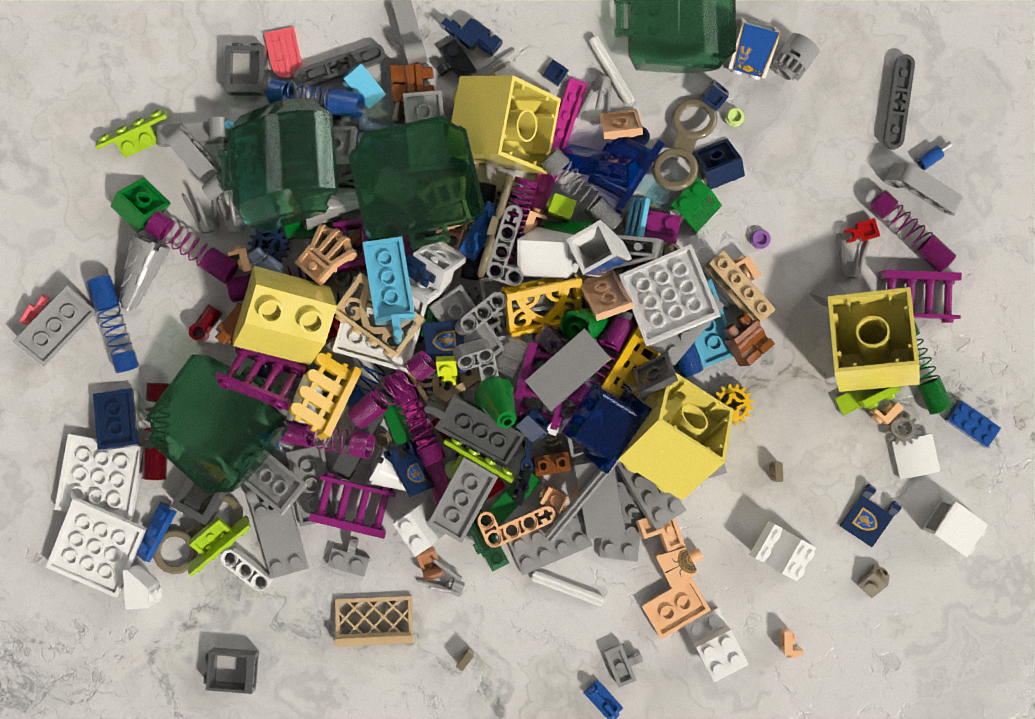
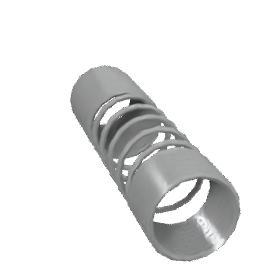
(599, 208)

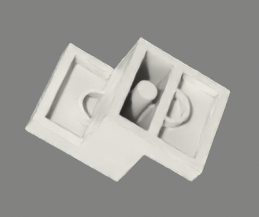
(442, 262)
(783, 551)
(716, 644)

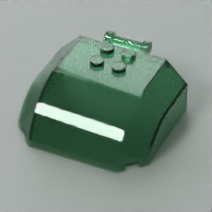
(678, 34)
(281, 163)
(416, 180)
(214, 431)

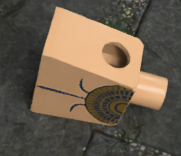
(678, 564)

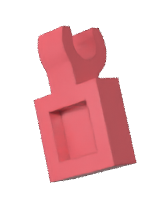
(32, 311)

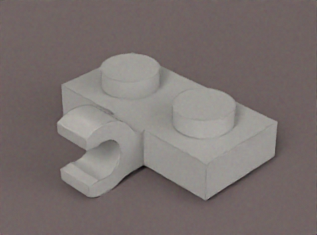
(348, 559)
(621, 664)

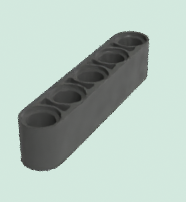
(347, 464)

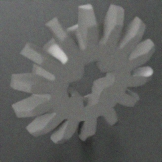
(910, 427)

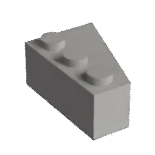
(641, 250)

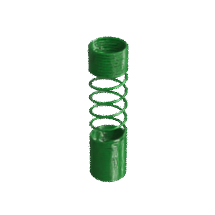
(933, 390)

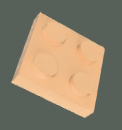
(620, 124)

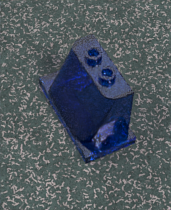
(637, 170)
(606, 424)

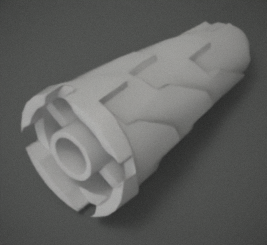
(339, 205)
(141, 267)

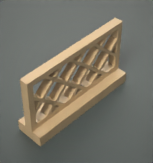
(369, 638)

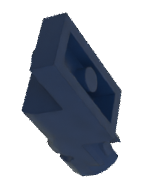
(473, 35)

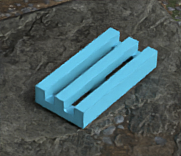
(635, 215)

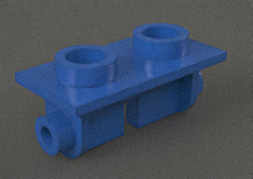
(603, 700)

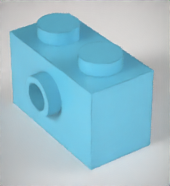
(361, 81)

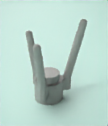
(490, 71)
(601, 87)
(234, 222)
(205, 223)
(852, 269)
(452, 587)

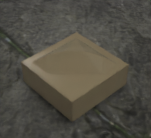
(776, 471)
(464, 659)

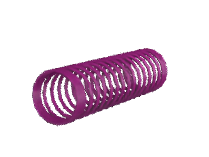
(532, 185)

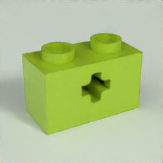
(560, 207)

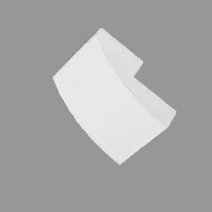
(916, 458)

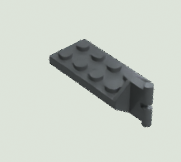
(474, 428)

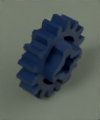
(262, 241)

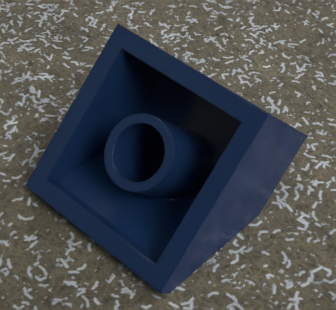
(719, 163)

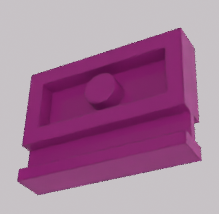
(662, 226)

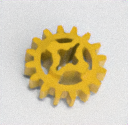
(731, 396)

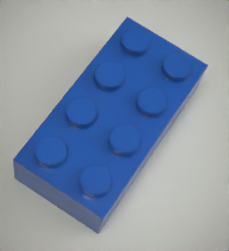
(972, 423)

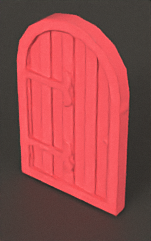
(283, 52)

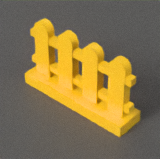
(634, 358)
(332, 408)

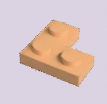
(669, 533)

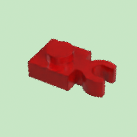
(864, 230)

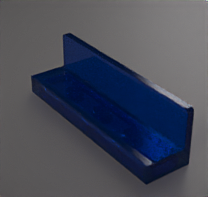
(598, 163)

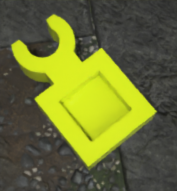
(447, 369)

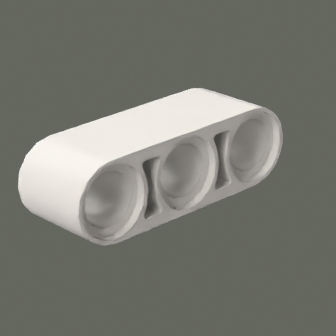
(255, 569)

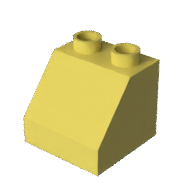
(506, 121)
(284, 316)
(874, 339)
(680, 438)

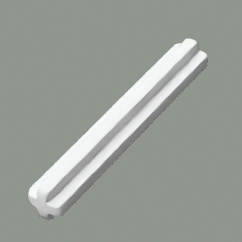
(611, 70)
(567, 588)

